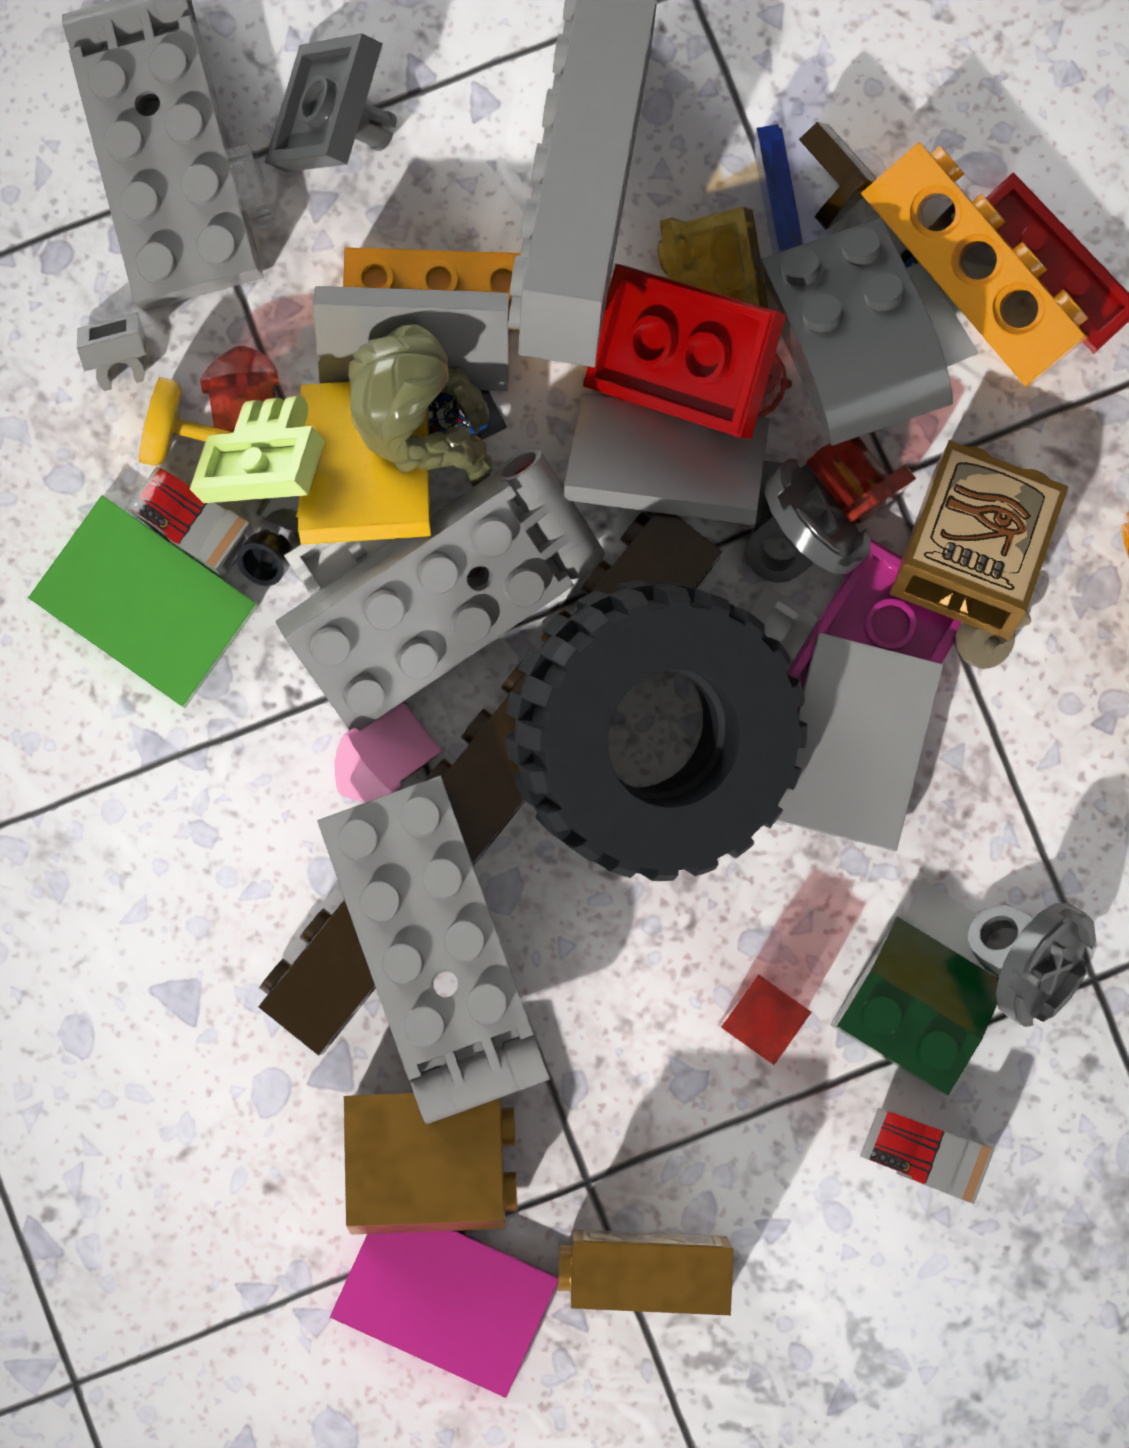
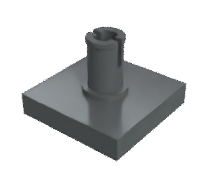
(328, 105)

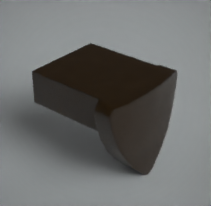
(844, 168)

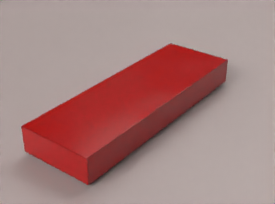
(1065, 258)

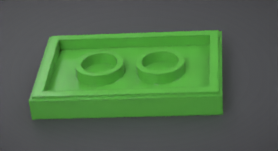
(143, 601)

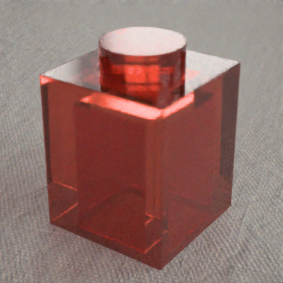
(764, 1019)

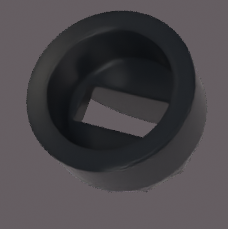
(254, 552)

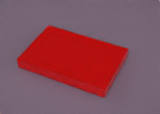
(685, 351)

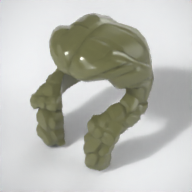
(389, 397)

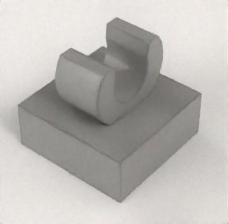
(112, 343)
(784, 620)

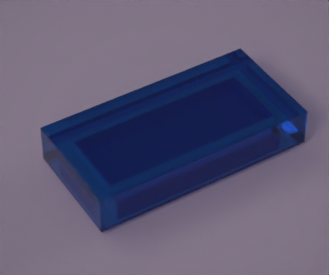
(777, 188)

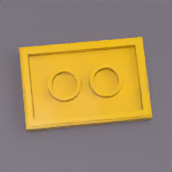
(353, 488)

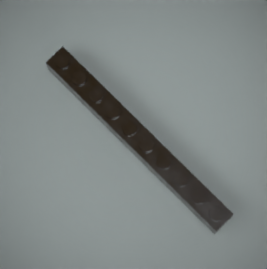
(331, 974)

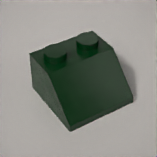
(920, 1006)

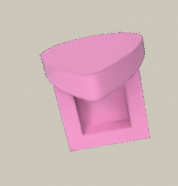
(382, 755)

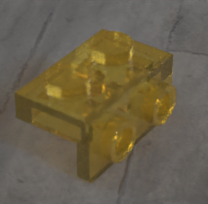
(715, 254)

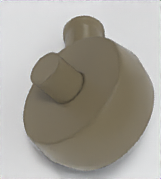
(983, 648)

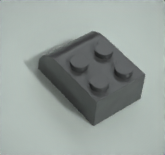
(857, 331)

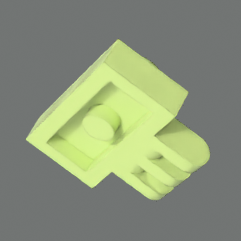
(263, 457)

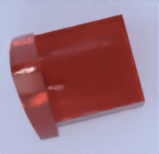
(236, 378)
(858, 479)

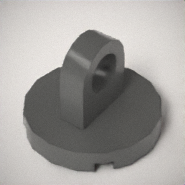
(810, 521)
(1042, 963)

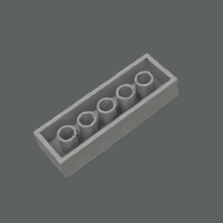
(580, 179)

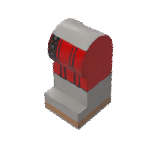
(196, 528)
(927, 1155)

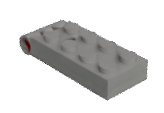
(161, 170)
(415, 611)
(423, 916)

